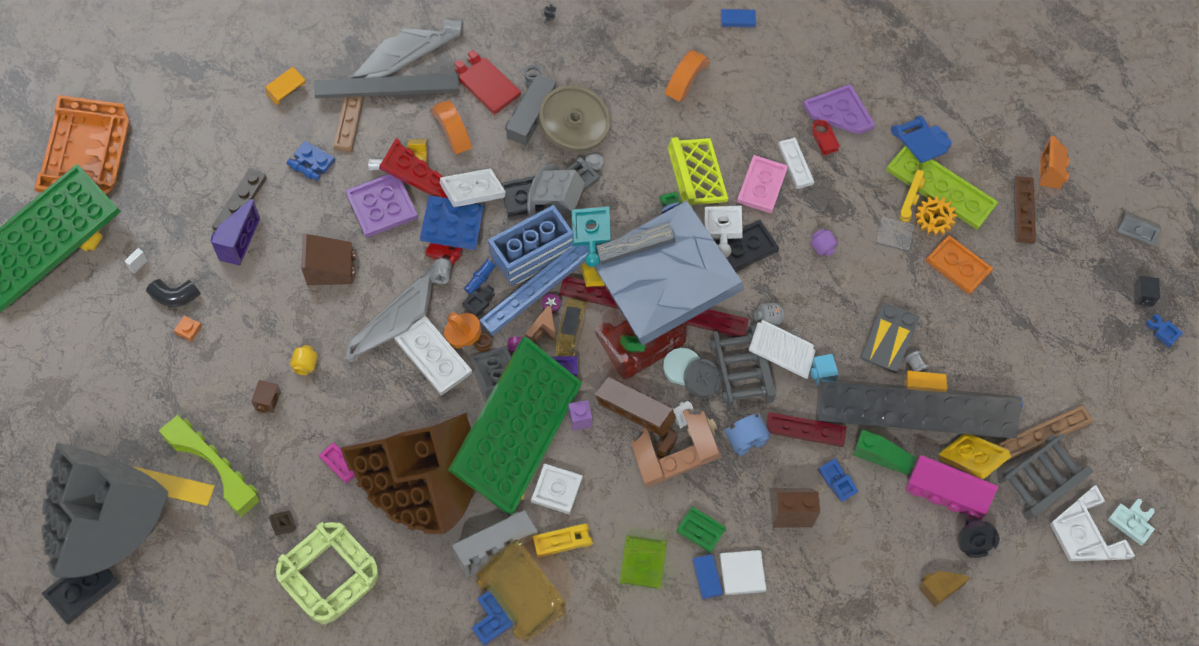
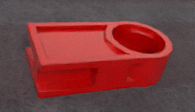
(826, 141)

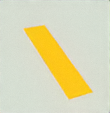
(182, 488)

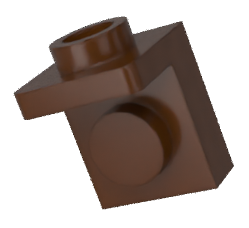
(667, 443)

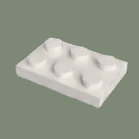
(472, 187)

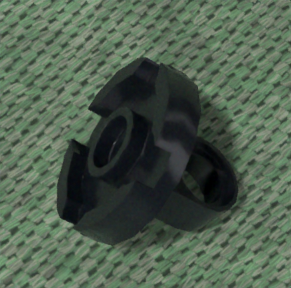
(977, 538)

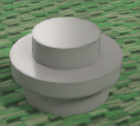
(595, 161)

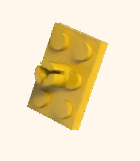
(974, 455)

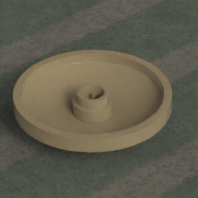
(574, 118)

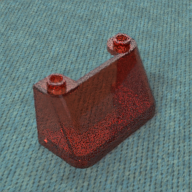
(630, 363)

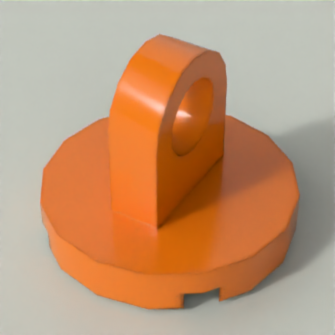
(462, 329)

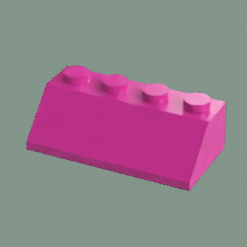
(951, 488)

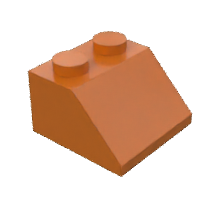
(1053, 164)

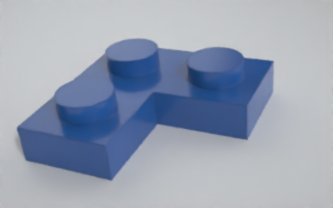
(495, 623)

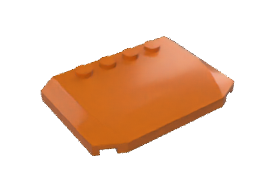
(85, 135)

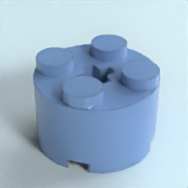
(748, 433)

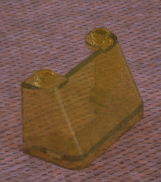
(522, 591)

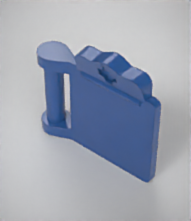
(925, 142)

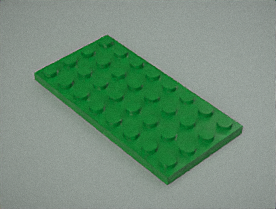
(50, 231)
(515, 426)

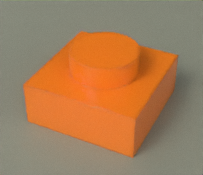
(187, 328)

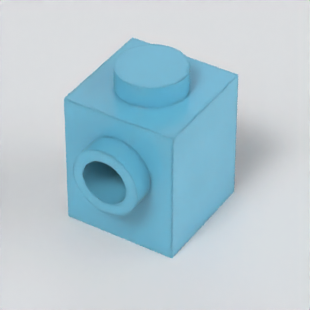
(823, 367)

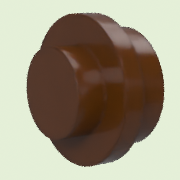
(483, 343)

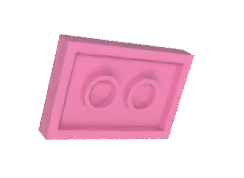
(762, 184)

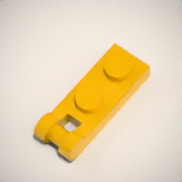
(912, 196)
(562, 540)

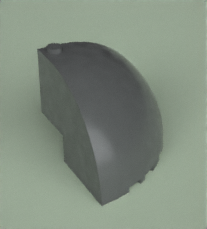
(95, 511)

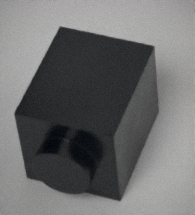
(1146, 291)

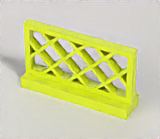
(682, 170)

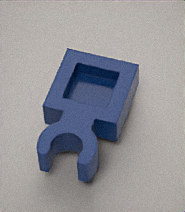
(1165, 332)

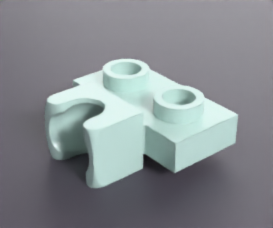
(1133, 521)

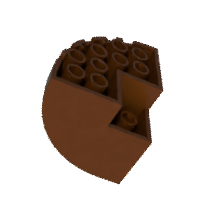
(409, 473)

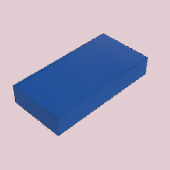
(738, 18)
(707, 577)

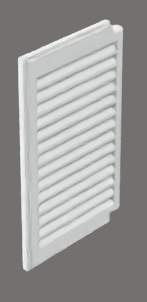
(782, 348)

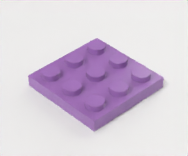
(381, 205)

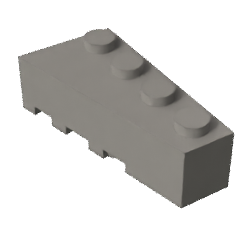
(479, 549)

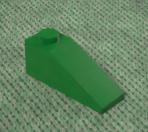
(883, 452)

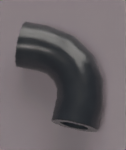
(172, 296)

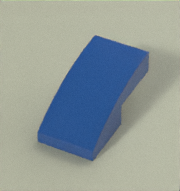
(837, 481)

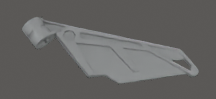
(405, 48)
(400, 313)

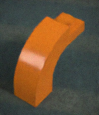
(685, 74)
(452, 126)

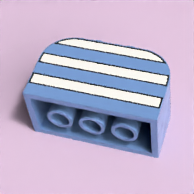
(531, 245)

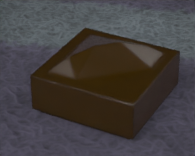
(282, 523)

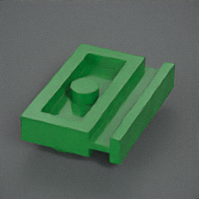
(701, 529)

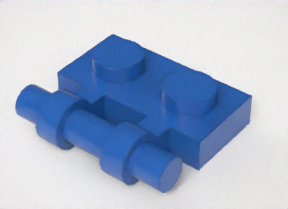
(313, 157)

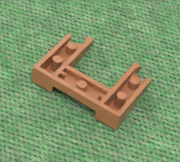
(702, 452)

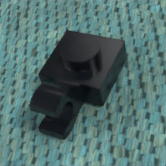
(477, 303)

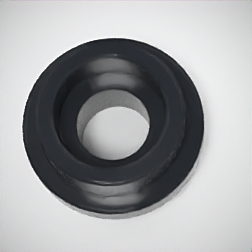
(549, 12)

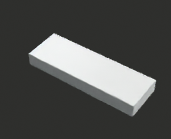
(796, 163)

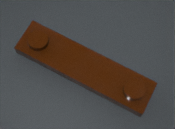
(1024, 210)

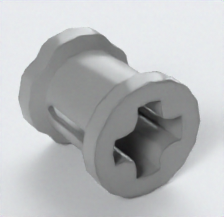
(916, 362)

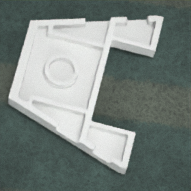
(1080, 535)

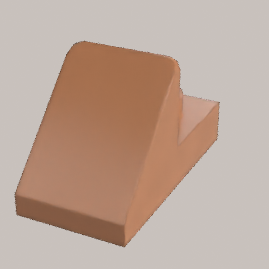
(543, 323)

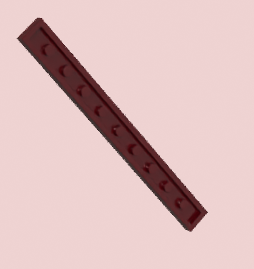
(708, 320)

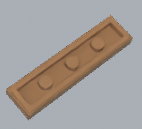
(348, 123)

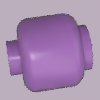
(824, 242)

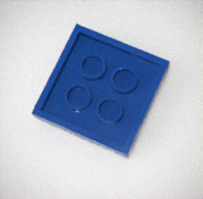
(451, 224)

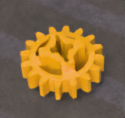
(943, 219)

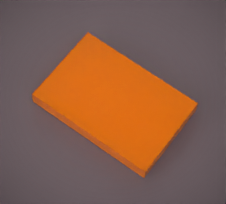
(959, 264)

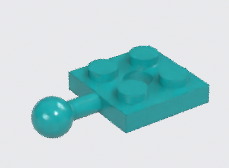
(599, 235)

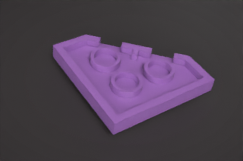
(840, 109)

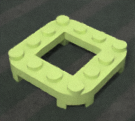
(308, 550)

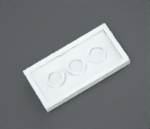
(433, 356)

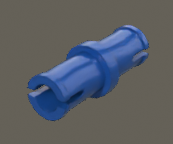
(479, 277)

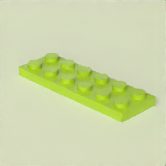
(969, 202)

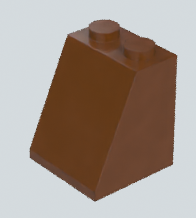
(327, 261)
(794, 507)

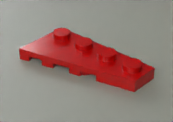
(410, 169)

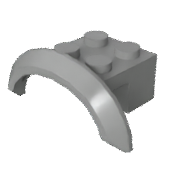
(556, 188)

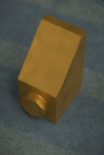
(941, 585)

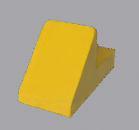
(419, 147)

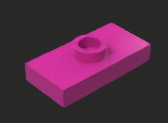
(334, 459)

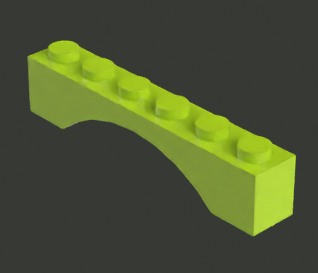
(184, 439)

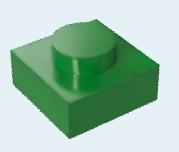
(631, 344)

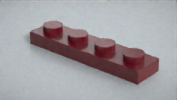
(806, 429)

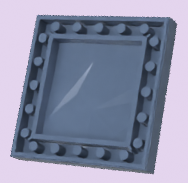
(670, 281)

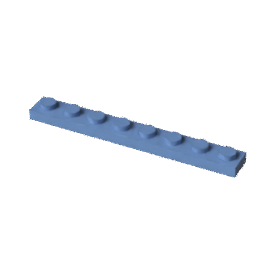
(534, 289)

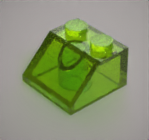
(643, 562)

